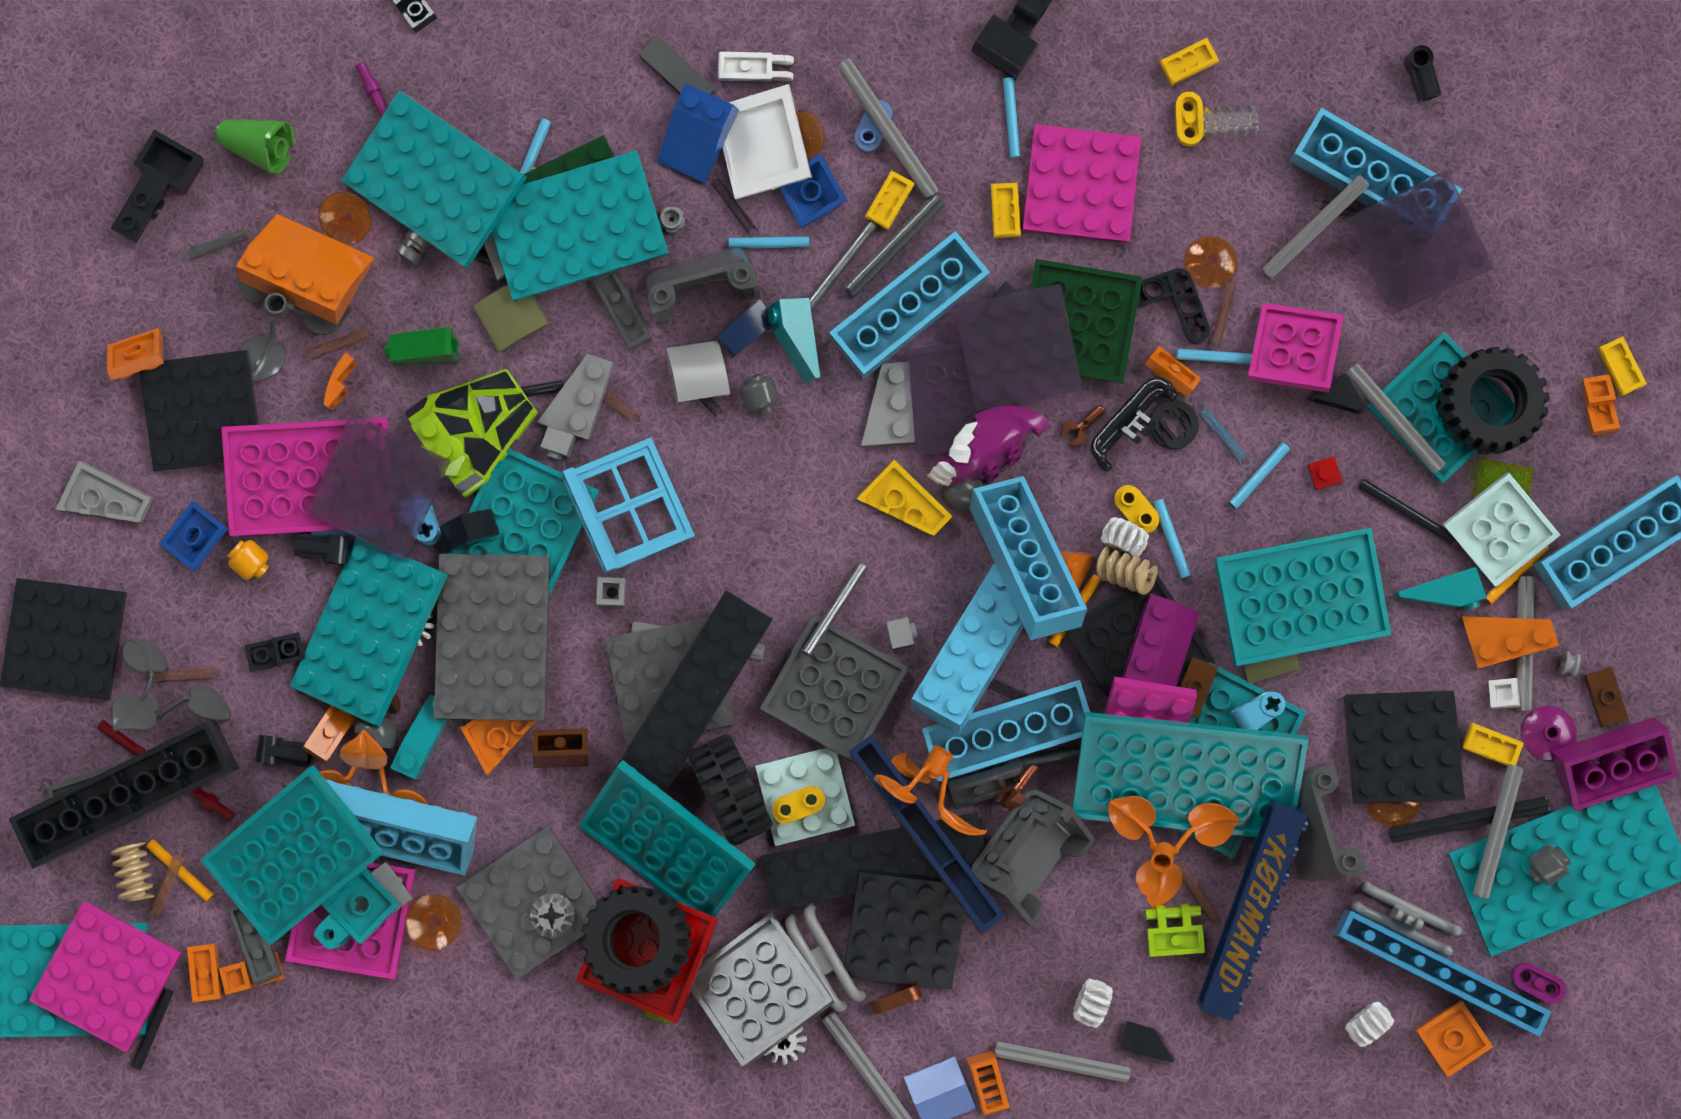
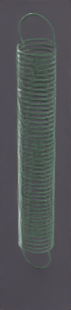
(212, 241)

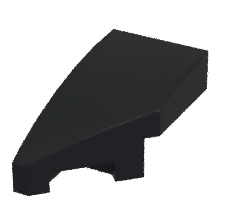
(1145, 1041)

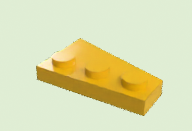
(905, 499)

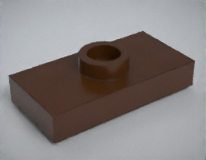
(1199, 677)
(1606, 697)

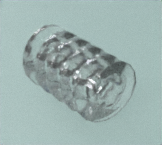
(1230, 121)

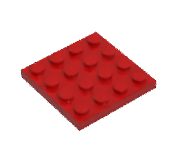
(637, 944)

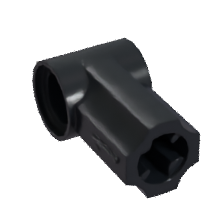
(1423, 76)
(330, 549)
(277, 750)

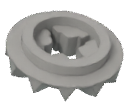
(562, 906)

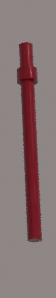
(208, 801)

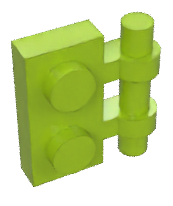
(1176, 939)

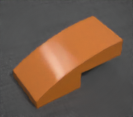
(335, 389)
(1599, 405)
(238, 978)

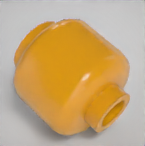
(248, 560)

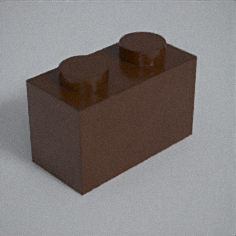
(560, 748)

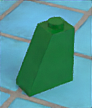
(423, 347)

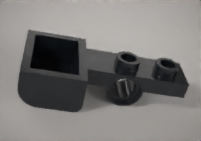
(1008, 43)
(164, 166)

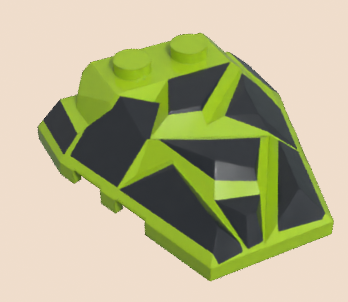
(473, 426)

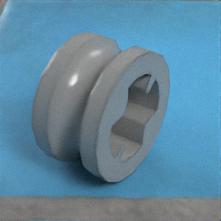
(1569, 664)

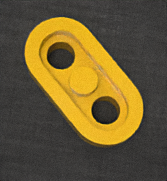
(1189, 120)
(1135, 510)
(798, 804)

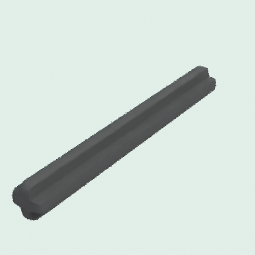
(894, 245)

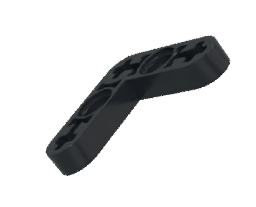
(1169, 290)

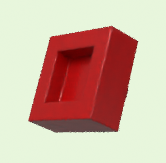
(1324, 473)

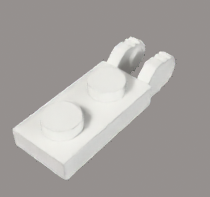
(752, 67)

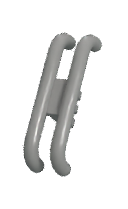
(1406, 919)
(823, 957)

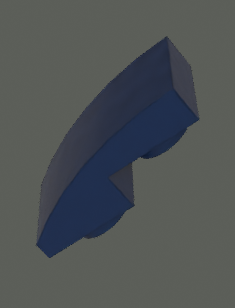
(745, 328)

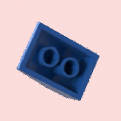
(696, 132)

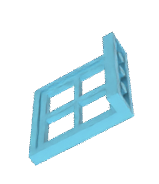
(592, 521)

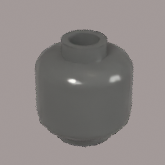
(759, 393)
(1549, 864)

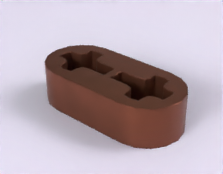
(896, 999)

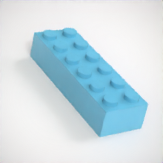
(1343, 152)
(909, 305)
(1613, 545)
(1027, 558)
(970, 656)
(1012, 729)
(413, 829)

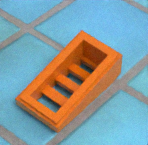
(981, 1061)

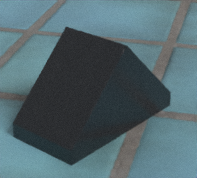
(1341, 396)
(469, 529)

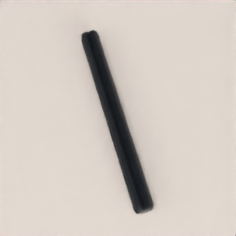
(1465, 820)

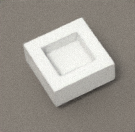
(1504, 693)

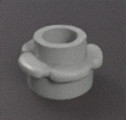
(666, 214)

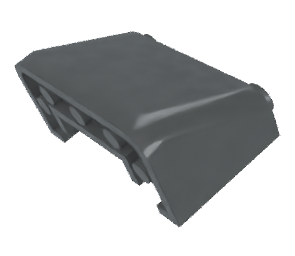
(727, 264)
(1027, 850)
(1317, 851)

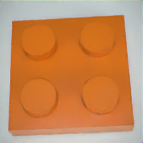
(135, 354)
(1453, 1038)

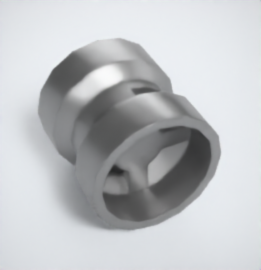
(416, 242)

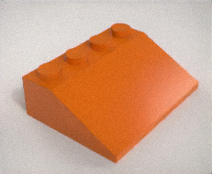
(304, 268)

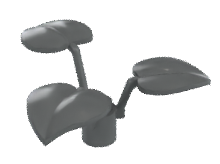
(265, 355)
(139, 714)

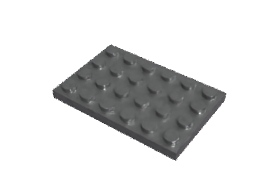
(492, 637)

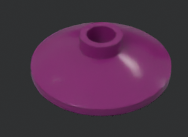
(1536, 727)

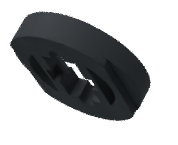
(1190, 433)

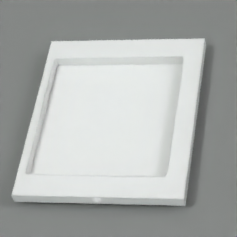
(765, 144)

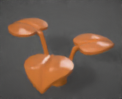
(368, 754)
(933, 767)
(1159, 877)

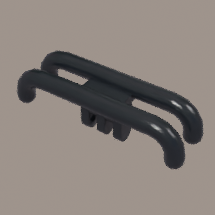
(1130, 419)

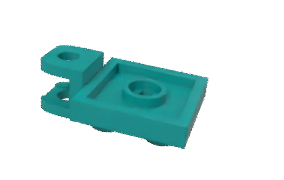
(349, 922)

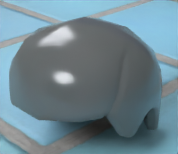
(959, 495)
(383, 735)

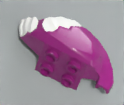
(988, 445)

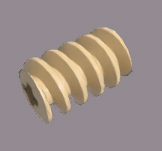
(1126, 572)
(132, 872)

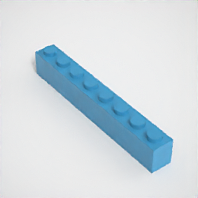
(1442, 972)

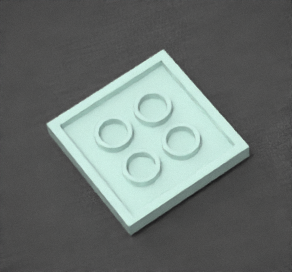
(1501, 529)
(793, 773)

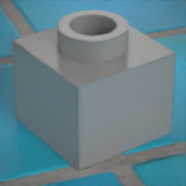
(557, 443)
(604, 585)
(901, 633)

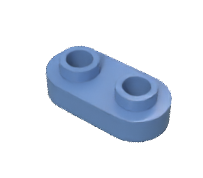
(868, 126)

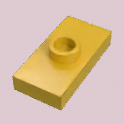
(1188, 61)
(889, 200)
(1005, 210)
(1621, 366)
(1492, 745)

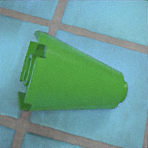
(258, 141)

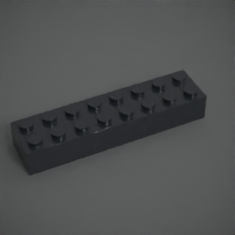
(696, 690)
(123, 793)
(832, 867)

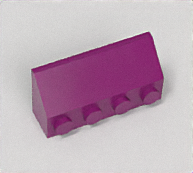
(1160, 641)
(1615, 763)

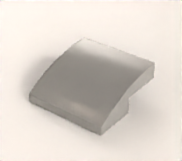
(697, 371)

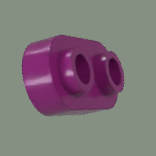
(1537, 982)

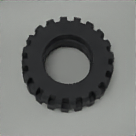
(1521, 380)
(730, 790)
(600, 940)

